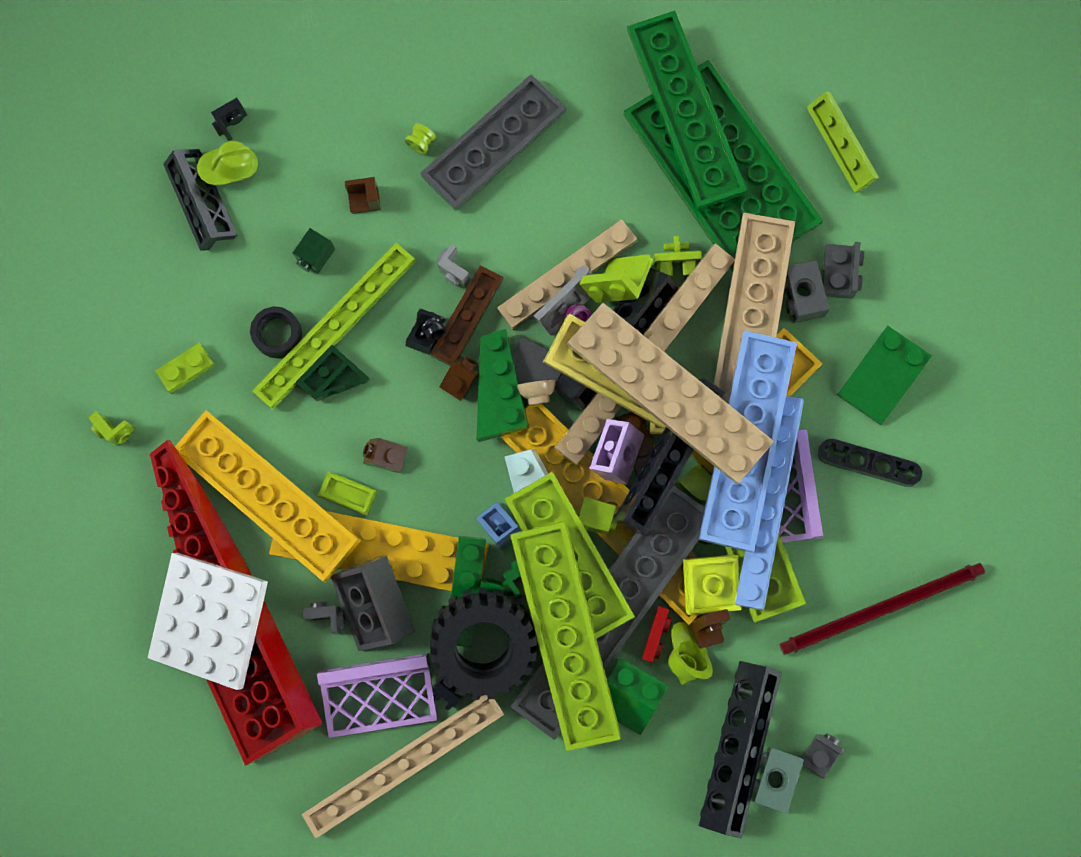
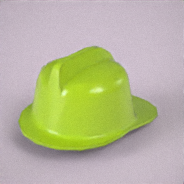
(227, 164)
(687, 659)

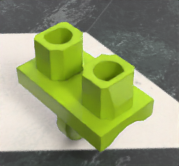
(665, 260)

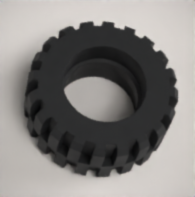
(482, 677)

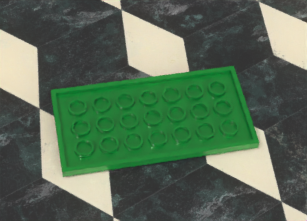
(767, 181)

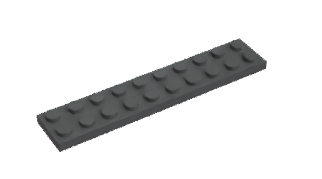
(641, 576)

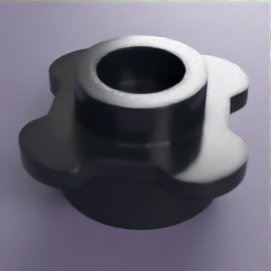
(433, 329)

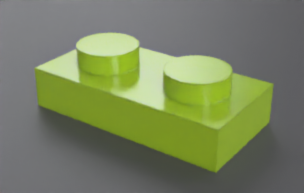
(185, 368)

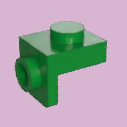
(510, 578)

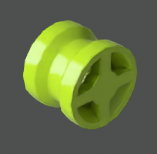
(420, 138)

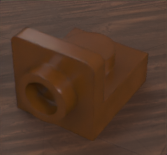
(708, 628)

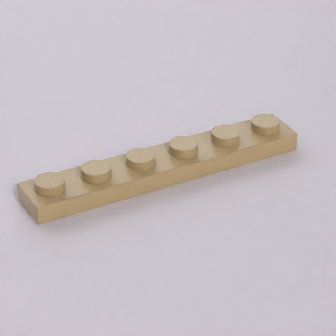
(593, 255)

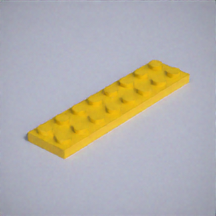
(267, 496)
(414, 554)

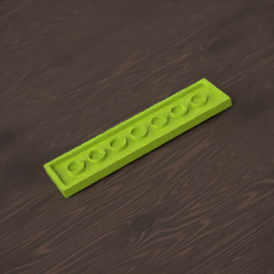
(566, 636)

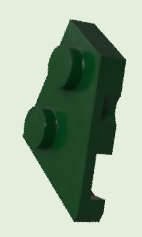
(331, 375)

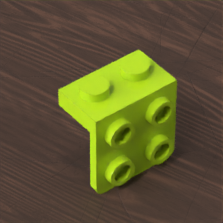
(621, 279)

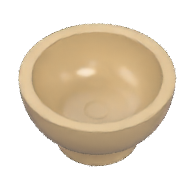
(537, 391)

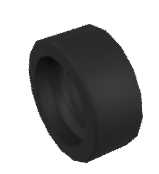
(265, 316)

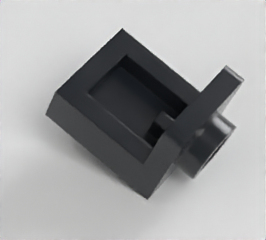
(414, 339)

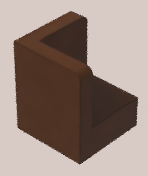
(363, 195)

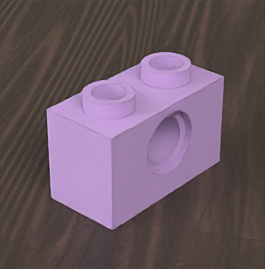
(617, 451)

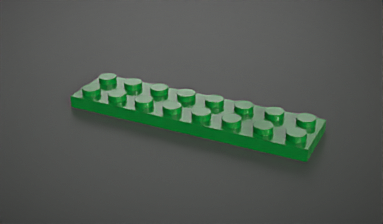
(686, 110)

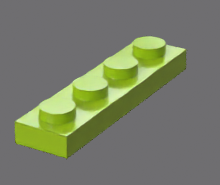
(842, 142)

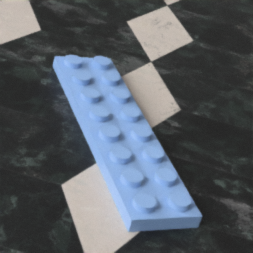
(759, 395)

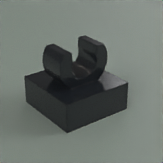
(448, 694)

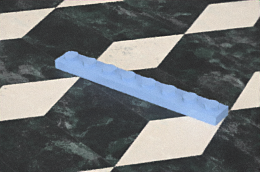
(758, 565)

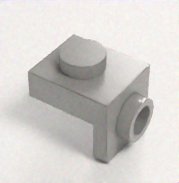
(453, 273)

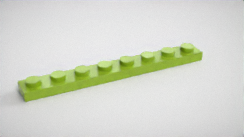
(334, 325)

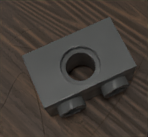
(805, 276)

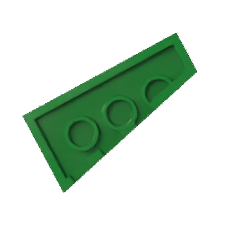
(499, 400)

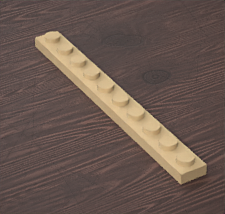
(661, 333)

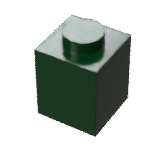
(313, 251)

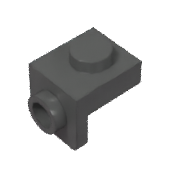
(321, 611)

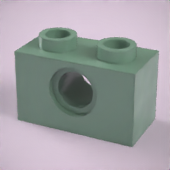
(789, 769)

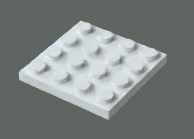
(207, 620)

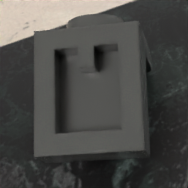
(822, 754)

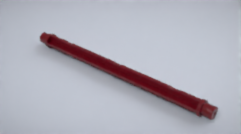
(882, 608)

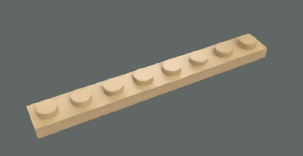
(402, 765)

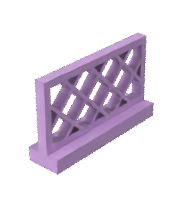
(807, 493)
(374, 671)

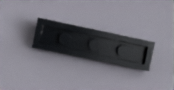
(192, 199)

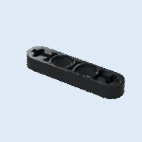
(870, 458)

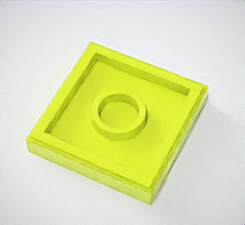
(711, 584)

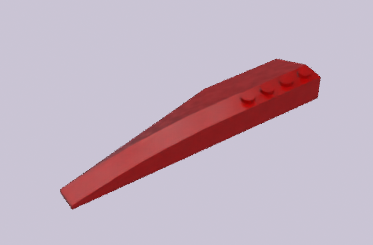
(274, 700)

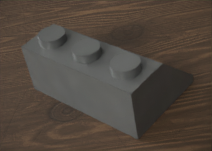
(373, 604)

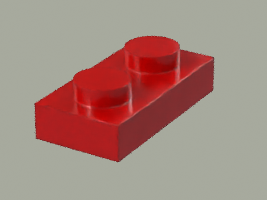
(660, 624)

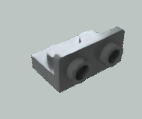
(841, 270)

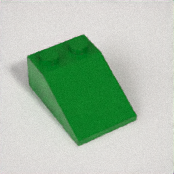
(884, 375)

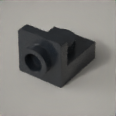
(227, 115)

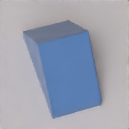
(498, 525)

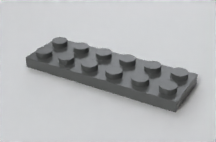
(493, 142)

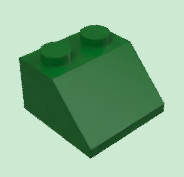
(634, 695)

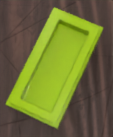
(347, 493)

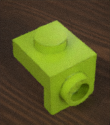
(105, 429)

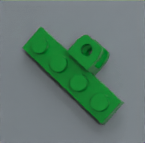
(468, 576)

